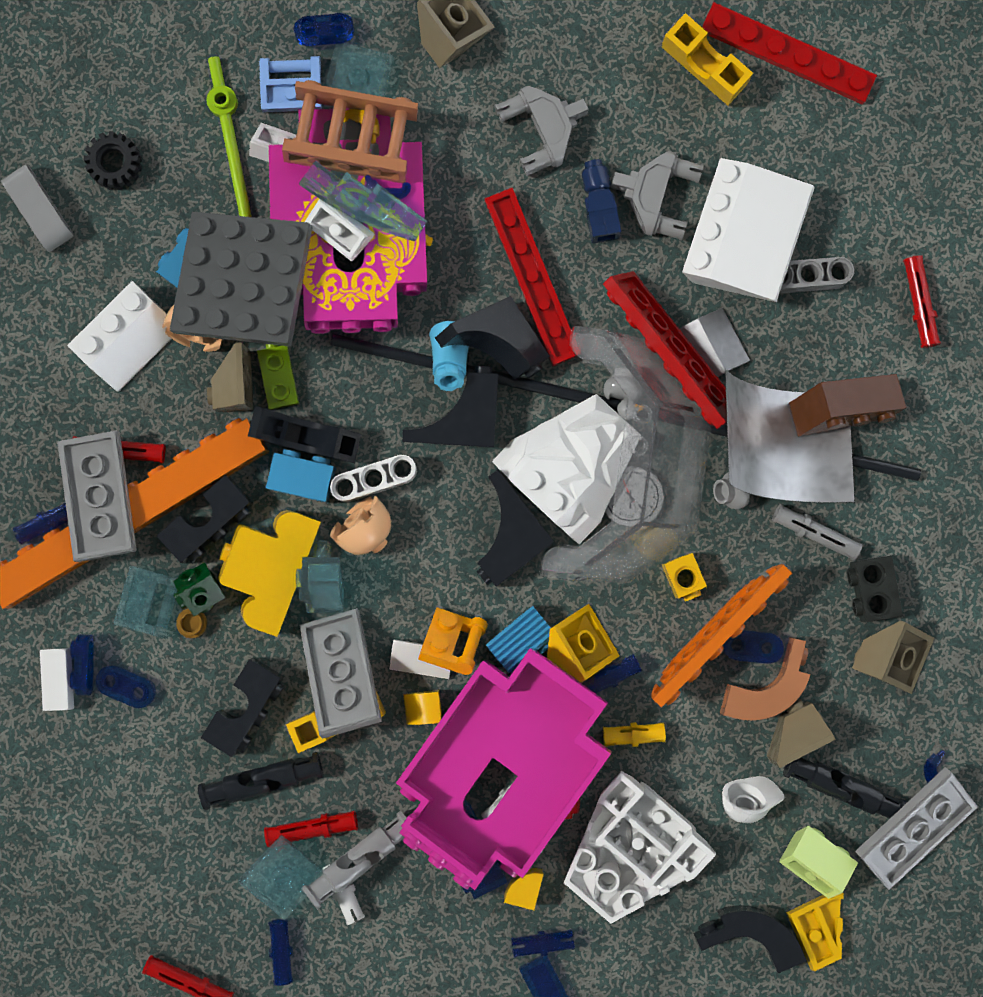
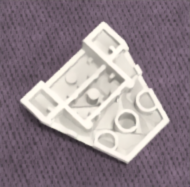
(569, 465)
(634, 850)

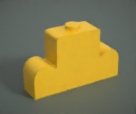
(267, 567)

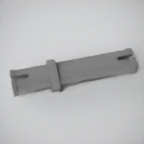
(785, 516)

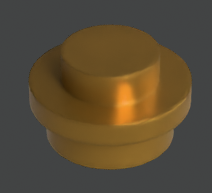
(190, 625)

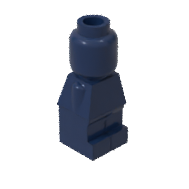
(600, 203)

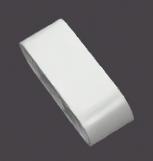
(358, 478)

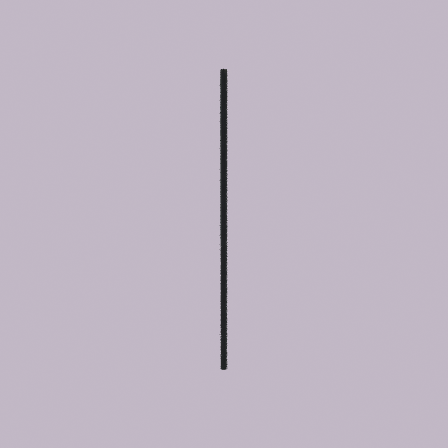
(576, 395)

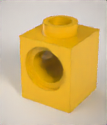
(672, 570)

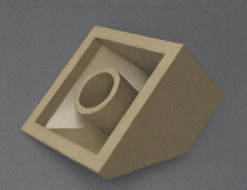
(451, 27)
(233, 382)
(894, 655)
(798, 733)

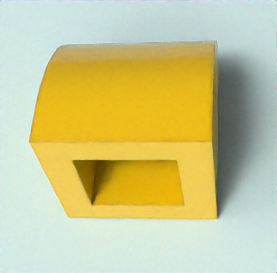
(422, 707)
(524, 891)

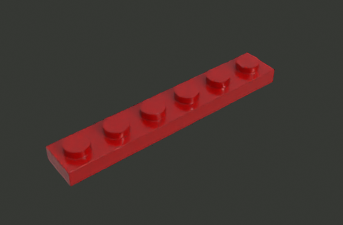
(788, 53)
(531, 275)

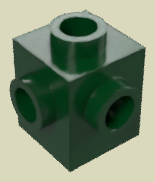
(198, 590)

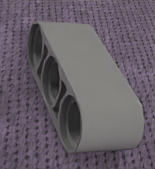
(37, 208)
(822, 274)

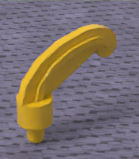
(357, 116)

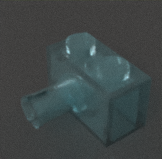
(321, 580)

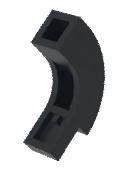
(304, 435)
(756, 924)

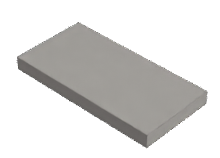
(96, 496)
(340, 673)
(916, 828)

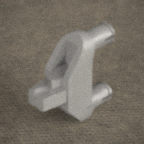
(552, 120)
(648, 189)

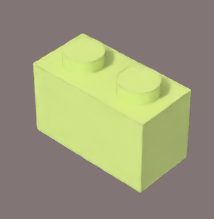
(819, 861)

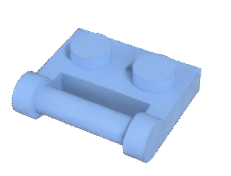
(280, 94)

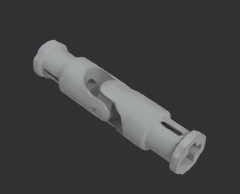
(339, 876)

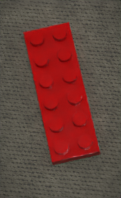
(670, 344)

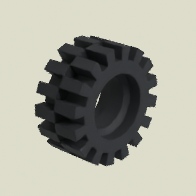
(113, 143)

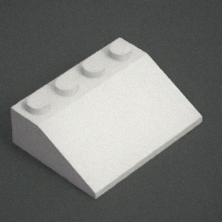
(747, 230)

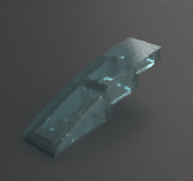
(374, 207)

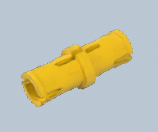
(634, 734)

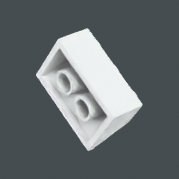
(122, 337)

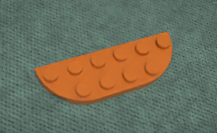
(724, 624)

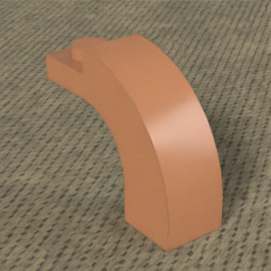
(776, 696)

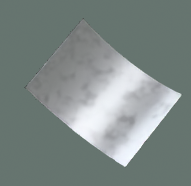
(772, 459)

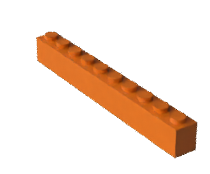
(149, 501)

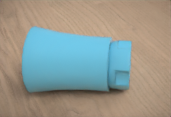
(448, 362)

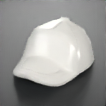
(750, 798)

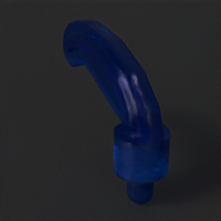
(399, 193)
(931, 764)

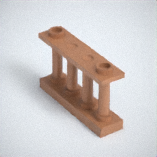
(360, 160)

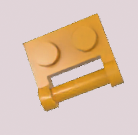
(442, 639)

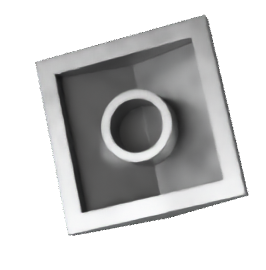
(716, 342)

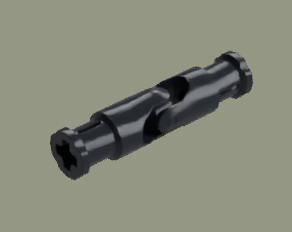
(265, 779)
(866, 796)

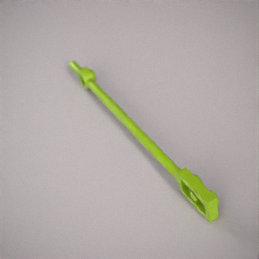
(275, 359)

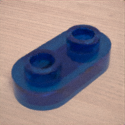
(324, 29)
(752, 647)
(83, 675)
(125, 685)

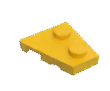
(819, 930)

